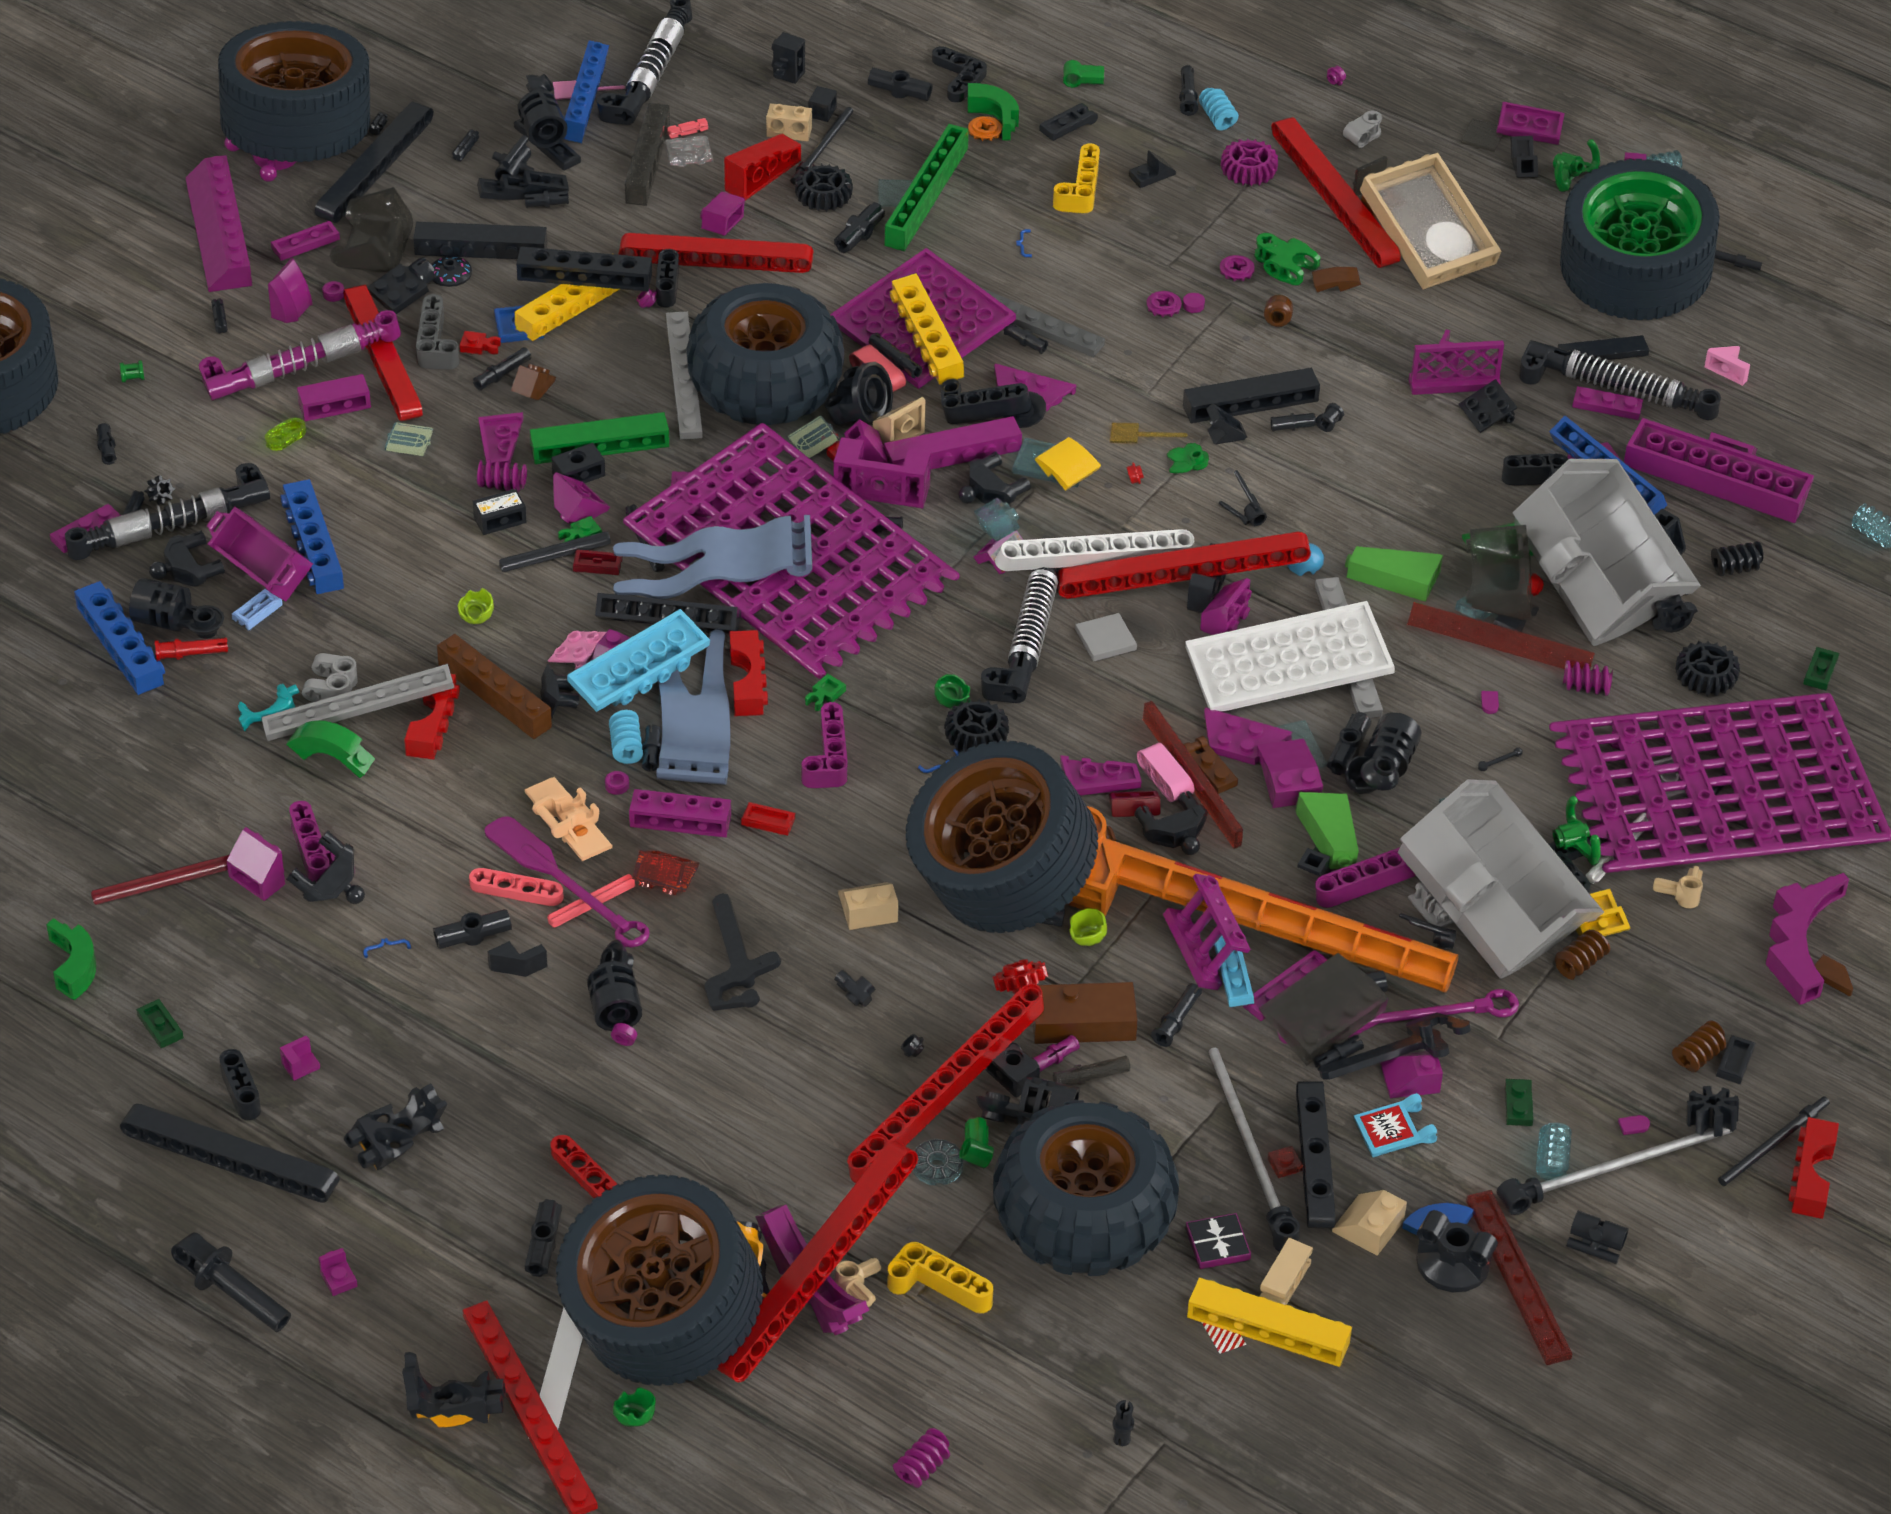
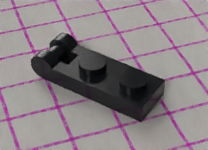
(1068, 121)

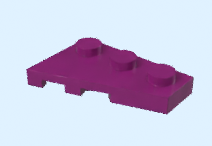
(500, 436)
(1100, 777)

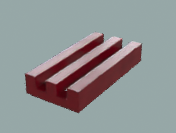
(597, 562)

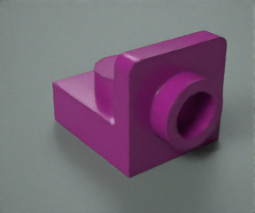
(337, 1272)

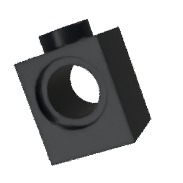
(823, 103)

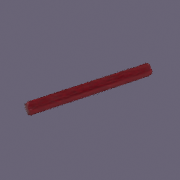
(159, 880)

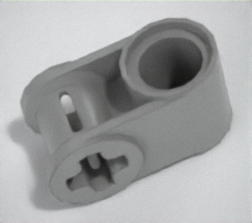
(1363, 129)

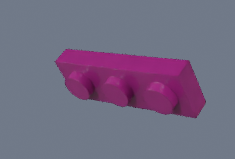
(305, 240)
(1607, 403)
(90, 520)

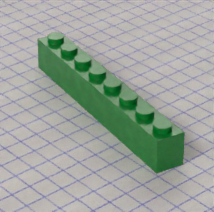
(926, 187)

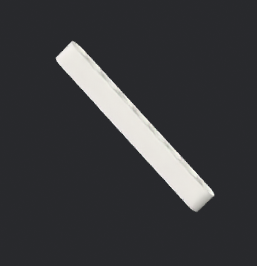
(1088, 549)

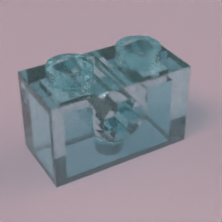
(997, 519)

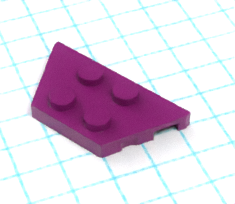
(1049, 388)
(1239, 737)

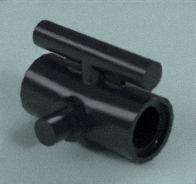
(515, 161)
(1597, 1236)

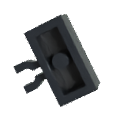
(788, 57)

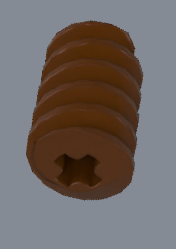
(1581, 954)
(1700, 1046)

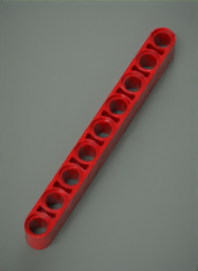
(722, 252)
(384, 357)

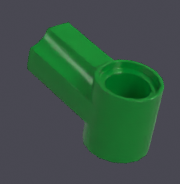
(1077, 74)
(976, 1147)

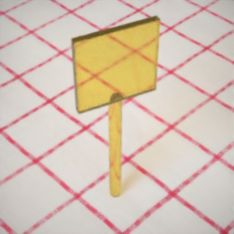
(1129, 433)

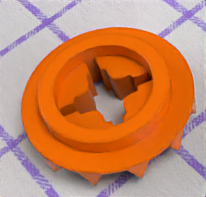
(990, 124)

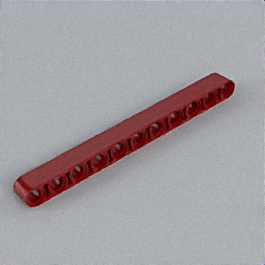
(1336, 192)
(1181, 564)
(950, 1077)
(821, 1256)

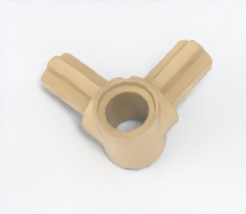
(1686, 891)
(851, 1278)

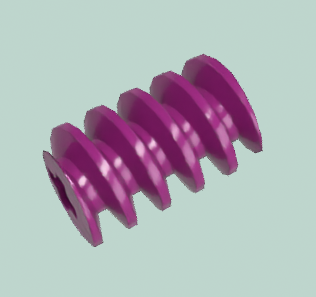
(501, 476)
(1587, 678)
(922, 1458)

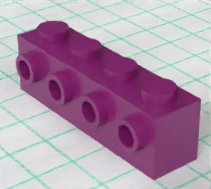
(680, 813)

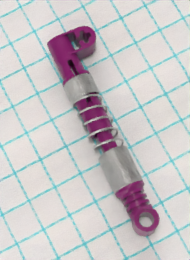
(330, 345)

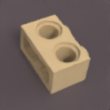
(790, 121)

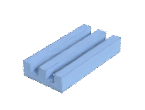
(259, 611)

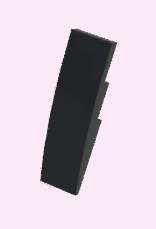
(515, 187)

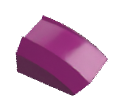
(289, 293)

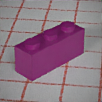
(334, 397)

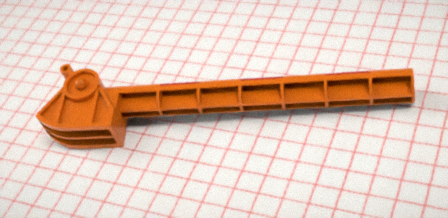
(1263, 912)

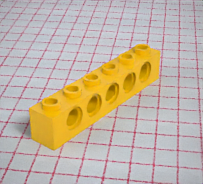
(557, 307)
(927, 328)

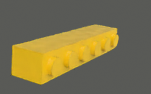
(1269, 1322)

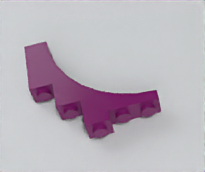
(1790, 955)
(831, 1304)

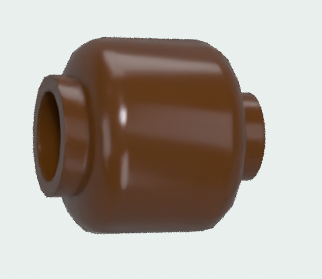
(1278, 310)

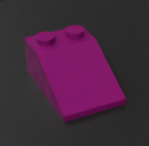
(1288, 770)

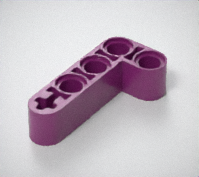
(832, 766)
(307, 835)

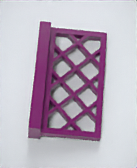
(1456, 379)

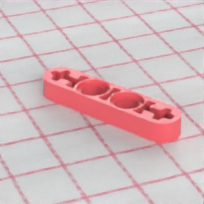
(517, 883)

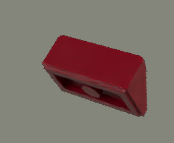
(1125, 803)

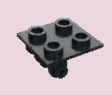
(1489, 406)

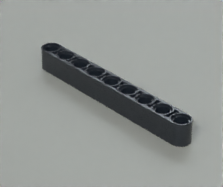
(374, 161)
(230, 1153)

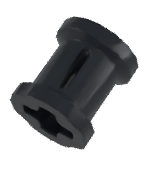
(1329, 417)

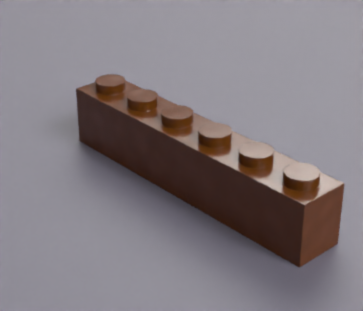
(495, 686)

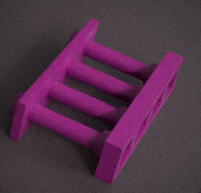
(1188, 934)

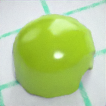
(476, 606)
(1088, 927)

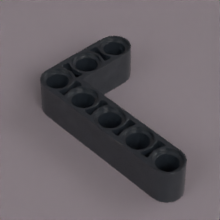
(1530, 468)

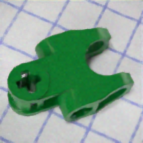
(1285, 257)

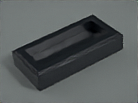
(1735, 1059)

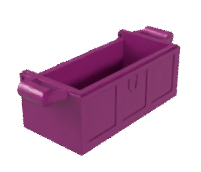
(258, 552)

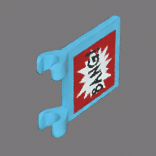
(1392, 1128)

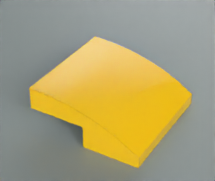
(1068, 463)
(1611, 921)

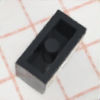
(499, 511)

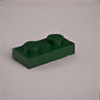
(1821, 668)
(160, 1023)
(1519, 1102)

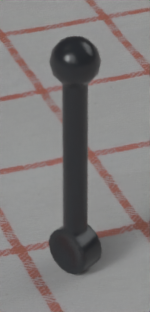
(1483, 766)

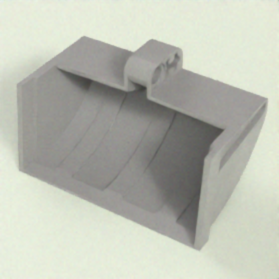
(1602, 547)
(1496, 876)

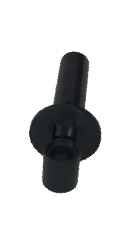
(213, 1267)

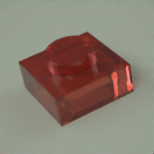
(1285, 1161)

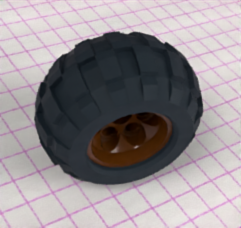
(765, 353)
(1085, 1188)

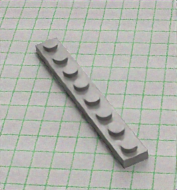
(685, 392)
(1364, 691)
(359, 701)

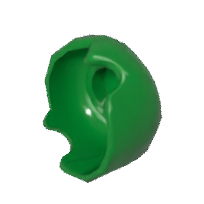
(951, 690)
(635, 1408)

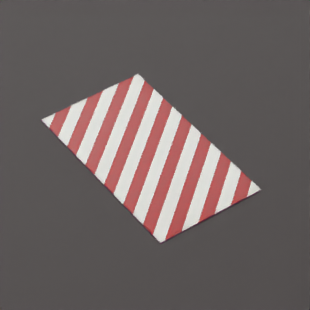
(1224, 1339)

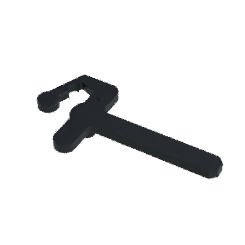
(742, 970)
(1421, 1037)

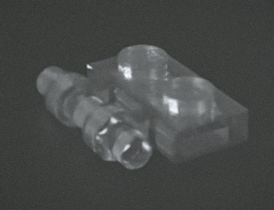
(688, 151)

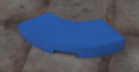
(1454, 1212)

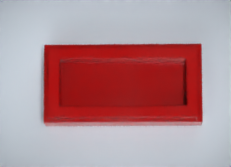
(768, 818)

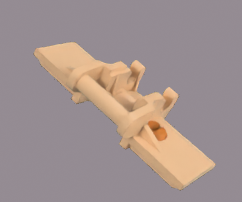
(576, 819)

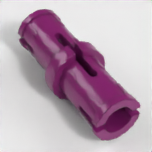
(1066, 1046)

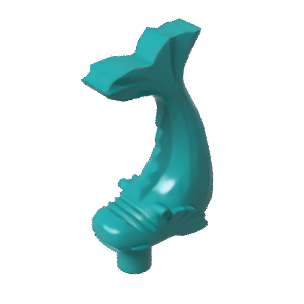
(283, 702)

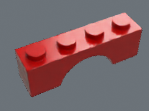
(748, 692)
(425, 735)
(1811, 1190)

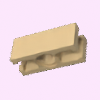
(1286, 1272)

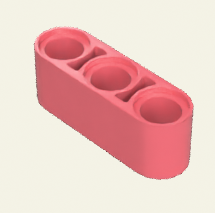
(871, 354)

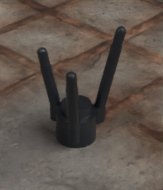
(1253, 512)
(1442, 936)

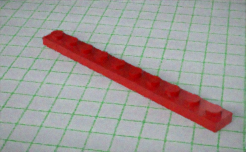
(530, 1409)

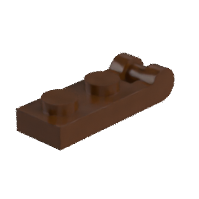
(1211, 765)

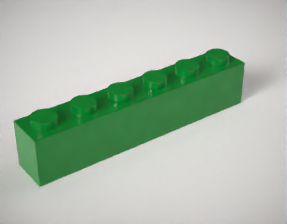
(608, 436)

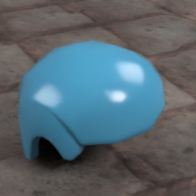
(1313, 564)

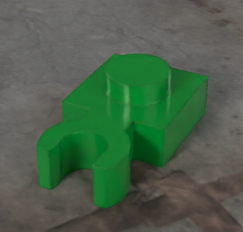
(580, 529)
(827, 690)

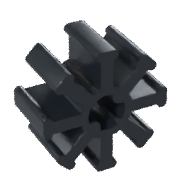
(1712, 1111)

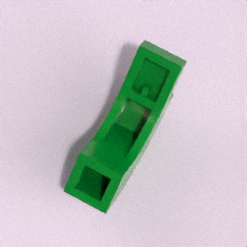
(995, 102)
(332, 740)
(79, 970)

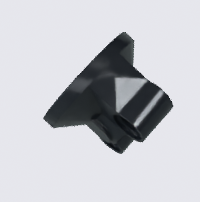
(861, 395)
(1453, 1254)

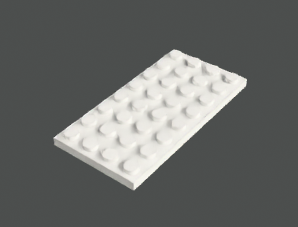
(1289, 657)

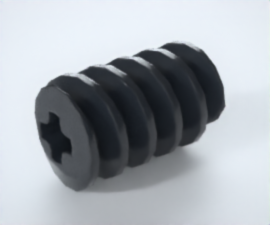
(1736, 557)

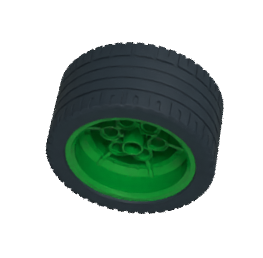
(1639, 239)

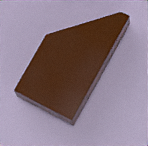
(1834, 974)

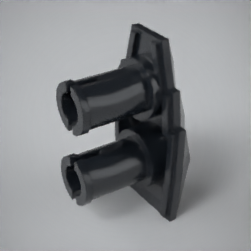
(550, 691)

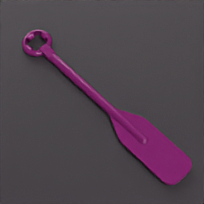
(536, 855)
(1478, 1006)

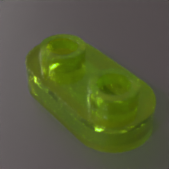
(285, 434)

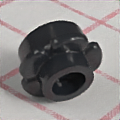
(913, 1045)

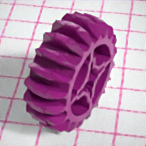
(1249, 162)

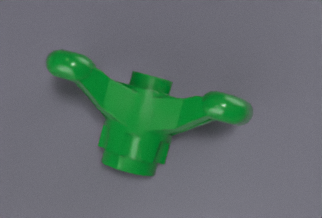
(1570, 165)
(1575, 835)

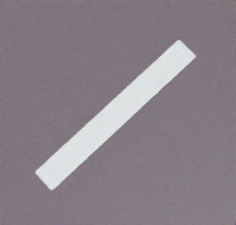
(560, 1367)

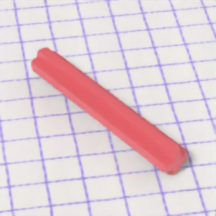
(579, 906)

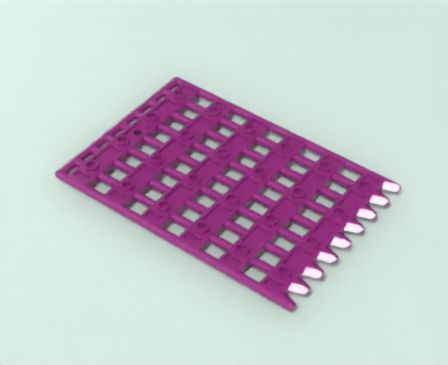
(825, 548)
(1740, 776)

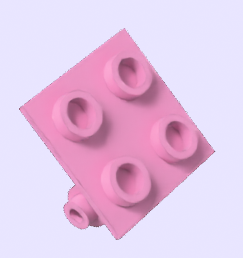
(577, 648)

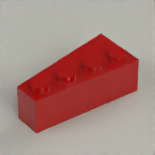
(759, 165)

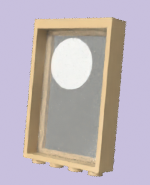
(1430, 220)

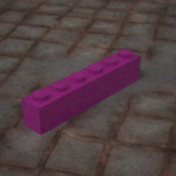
(960, 443)

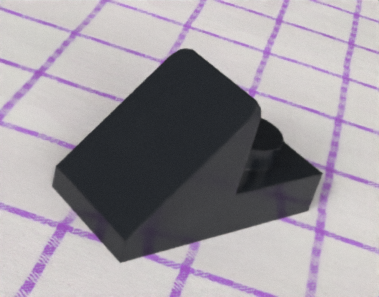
(1151, 172)
(1224, 426)

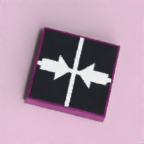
(1218, 1241)

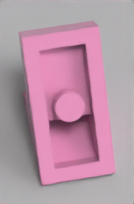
(1726, 363)

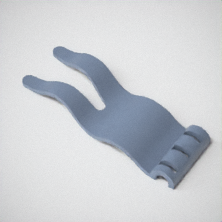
(728, 556)
(696, 726)

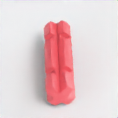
(687, 128)

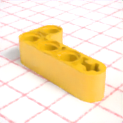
(1080, 196)
(922, 1264)

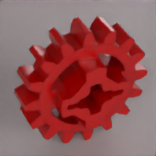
(1019, 974)

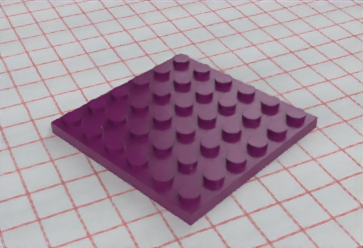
(964, 308)

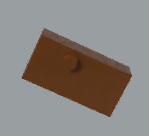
(1087, 1012)

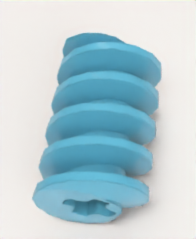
(1218, 108)
(625, 737)

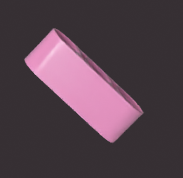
(1164, 771)

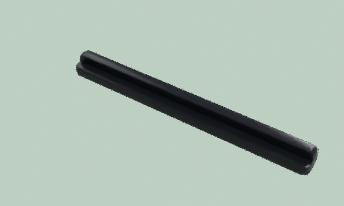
(554, 551)

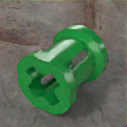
(131, 371)

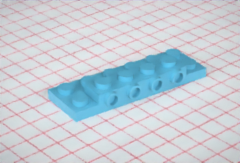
(639, 662)

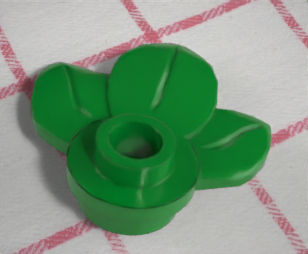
(1188, 458)

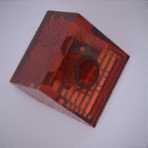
(664, 870)

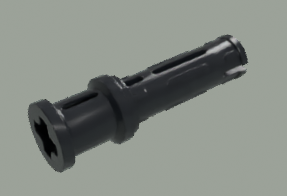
(1188, 95)
(1172, 1021)

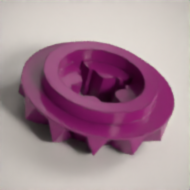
(1242, 263)
(1162, 298)

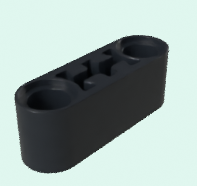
(667, 278)
(247, 1097)

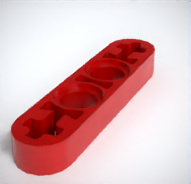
(582, 1173)

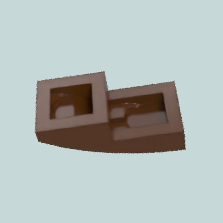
(1336, 276)

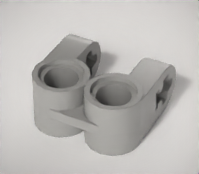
(340, 673)

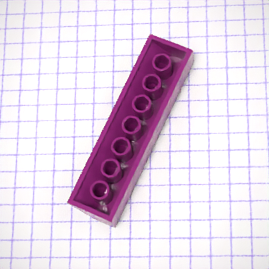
(218, 225)
(1718, 470)

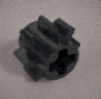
(159, 490)

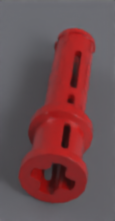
(178, 649)

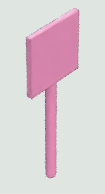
(564, 89)

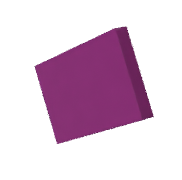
(1530, 121)

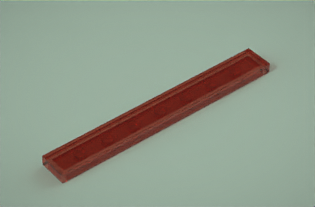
(1497, 637)
(1202, 787)
(1520, 1279)

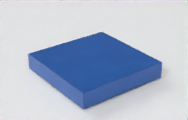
(506, 325)

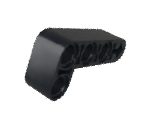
(982, 403)
(1203, 590)

